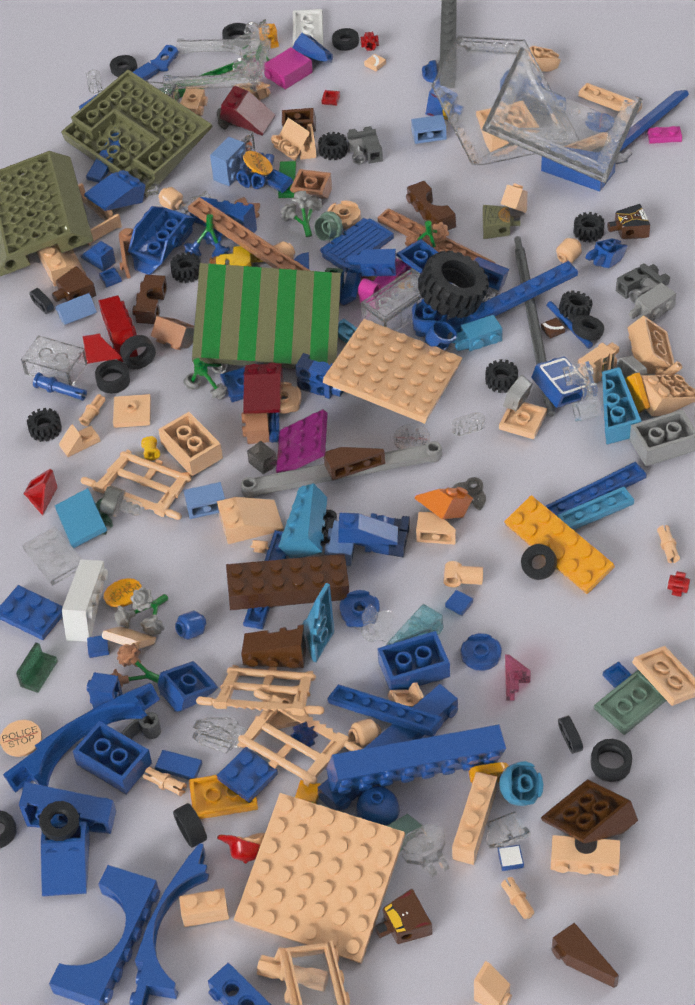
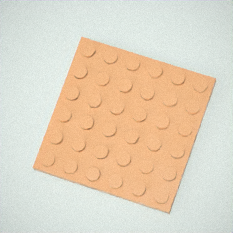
(393, 370)
(320, 876)

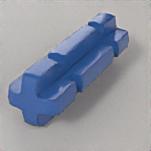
(274, 427)

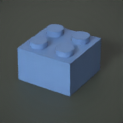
(228, 160)

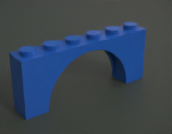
(95, 981)

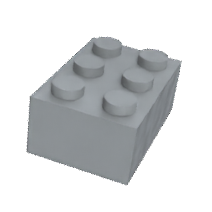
(663, 437)

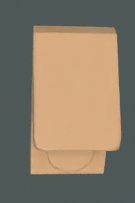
(76, 441)

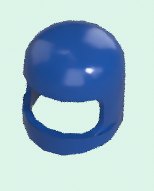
(439, 333)

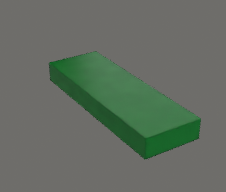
(289, 169)

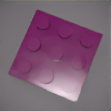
(302, 442)

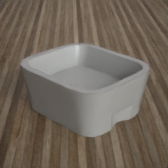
(630, 365)
(518, 393)

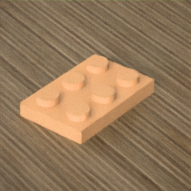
(666, 675)

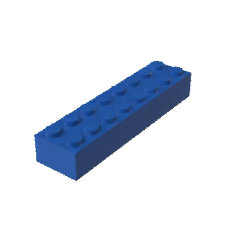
(414, 759)

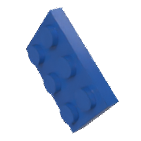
(30, 612)

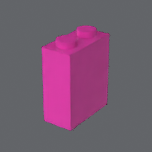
(288, 68)

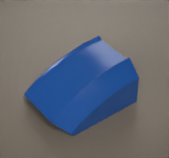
(312, 48)
(184, 685)

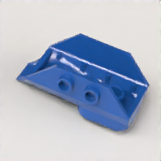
(157, 237)

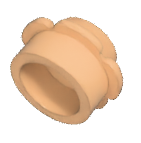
(259, 546)

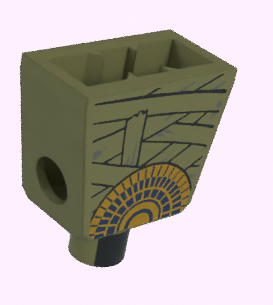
(498, 221)

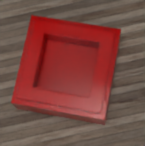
(330, 97)

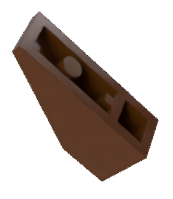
(351, 460)
(580, 954)

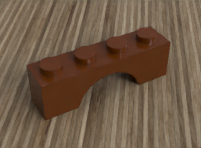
(421, 198)

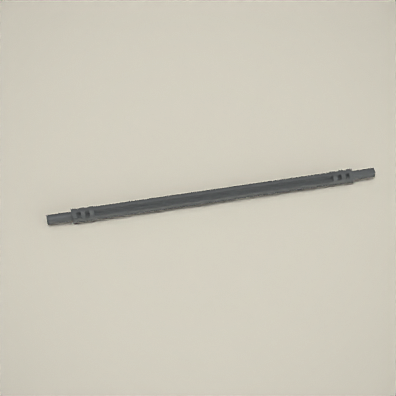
(532, 316)

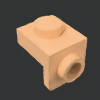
(406, 697)

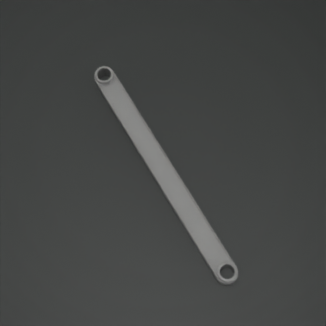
(318, 474)

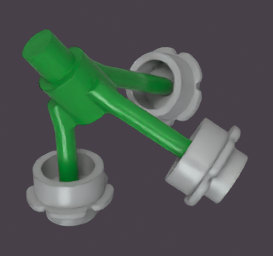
(193, 381)

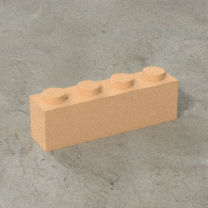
(474, 818)

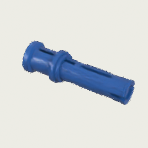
(51, 384)

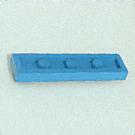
(597, 508)

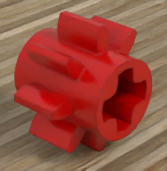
(369, 41)
(678, 583)

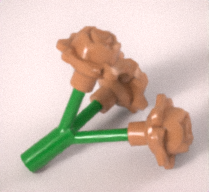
(438, 233)
(129, 655)

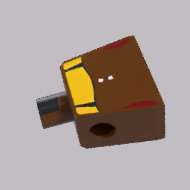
(404, 919)

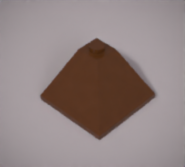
(592, 813)

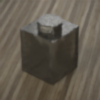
(262, 457)

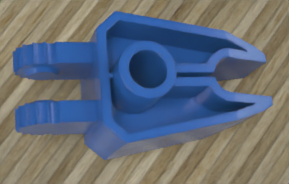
(607, 253)

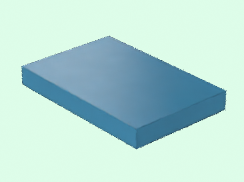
(80, 518)

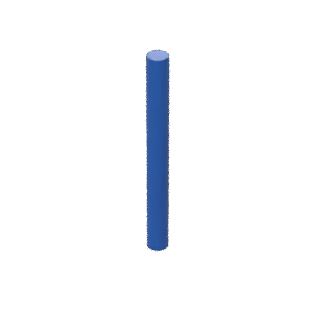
(568, 323)

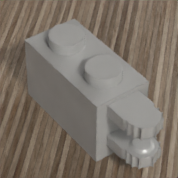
(654, 303)

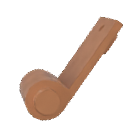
(125, 238)

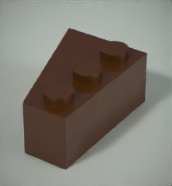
(275, 649)

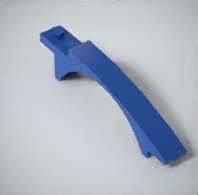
(49, 751)
(150, 976)

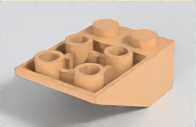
(667, 393)

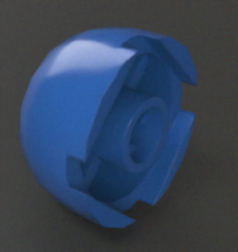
(378, 805)

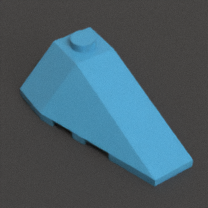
(319, 624)

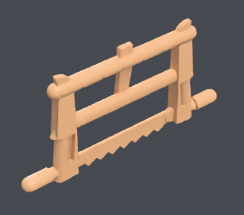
(160, 508)
(230, 684)
(322, 759)

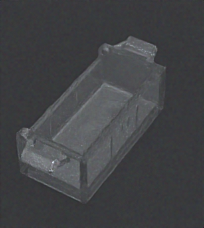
(394, 302)

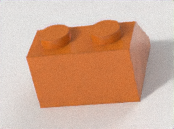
(447, 502)

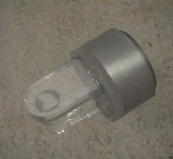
(115, 501)

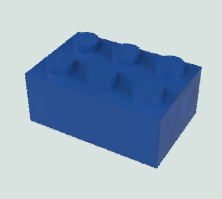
(414, 661)
(112, 757)

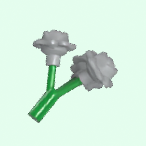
(311, 202)
(142, 600)

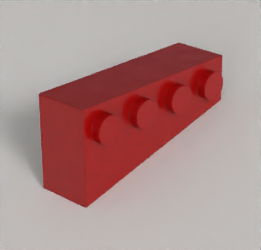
(117, 322)

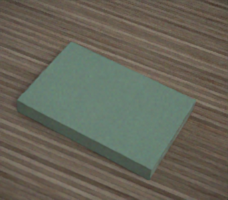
(630, 702)

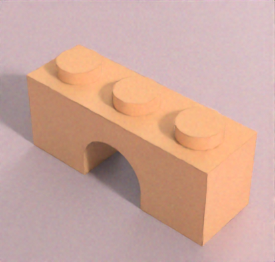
(602, 861)

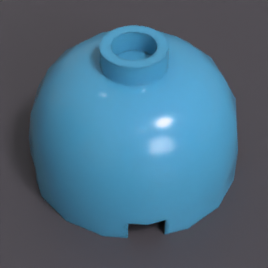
(521, 784)

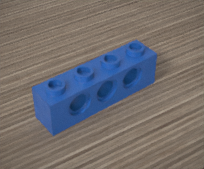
(229, 980)

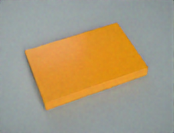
(214, 799)

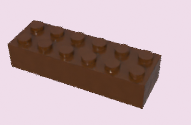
(286, 581)

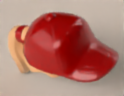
(244, 848)

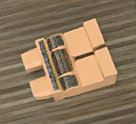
(601, 359)

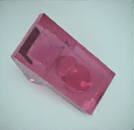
(514, 674)

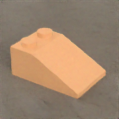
(248, 518)

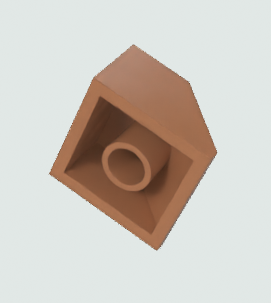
(313, 182)
(173, 331)

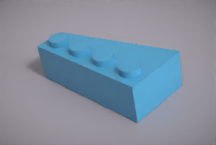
(618, 407)
(305, 523)

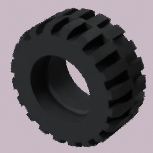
(444, 296)

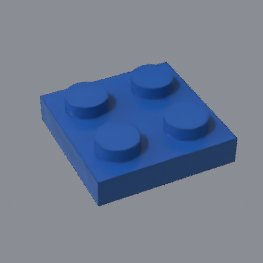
(247, 774)

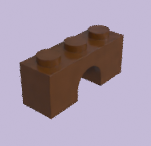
(147, 306)

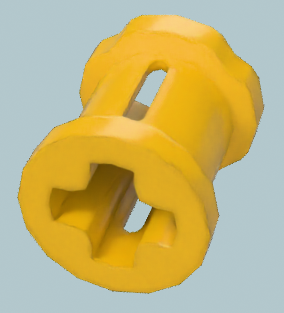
(151, 451)

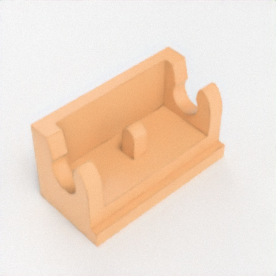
(308, 150)

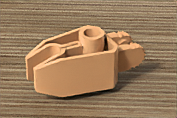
(546, 58)

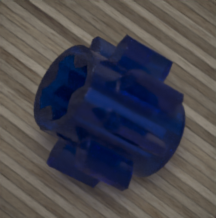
(304, 734)

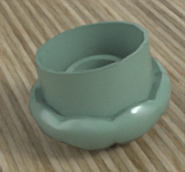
(328, 226)

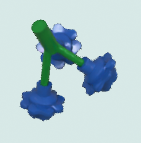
(211, 236)

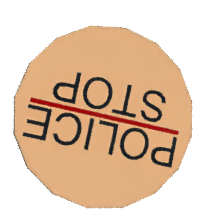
(20, 737)

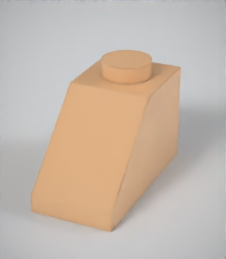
(515, 197)
(434, 529)
(491, 987)

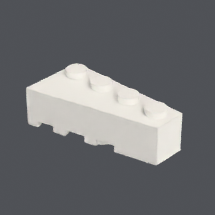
(83, 600)

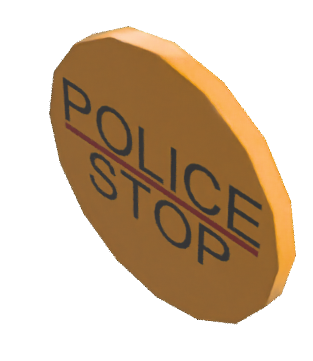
(257, 163)
(121, 592)

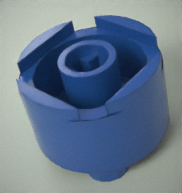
(424, 317)

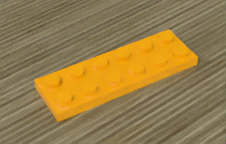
(574, 555)

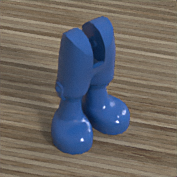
(257, 180)

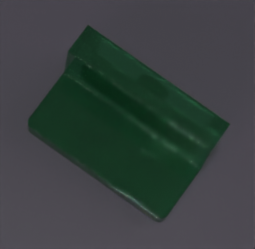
(35, 668)

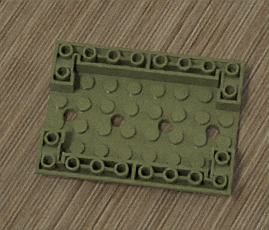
(51, 198)

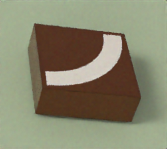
(553, 328)

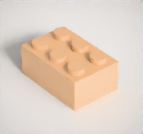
(190, 443)

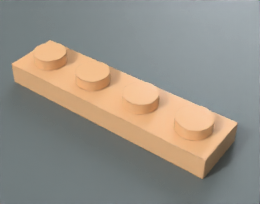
(603, 97)

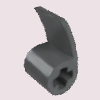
(148, 726)

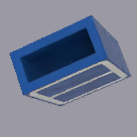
(551, 381)

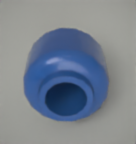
(190, 625)

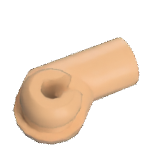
(672, 370)

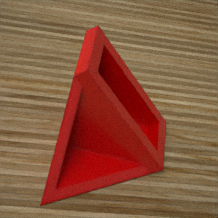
(98, 349)
(41, 490)

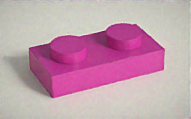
(664, 134)

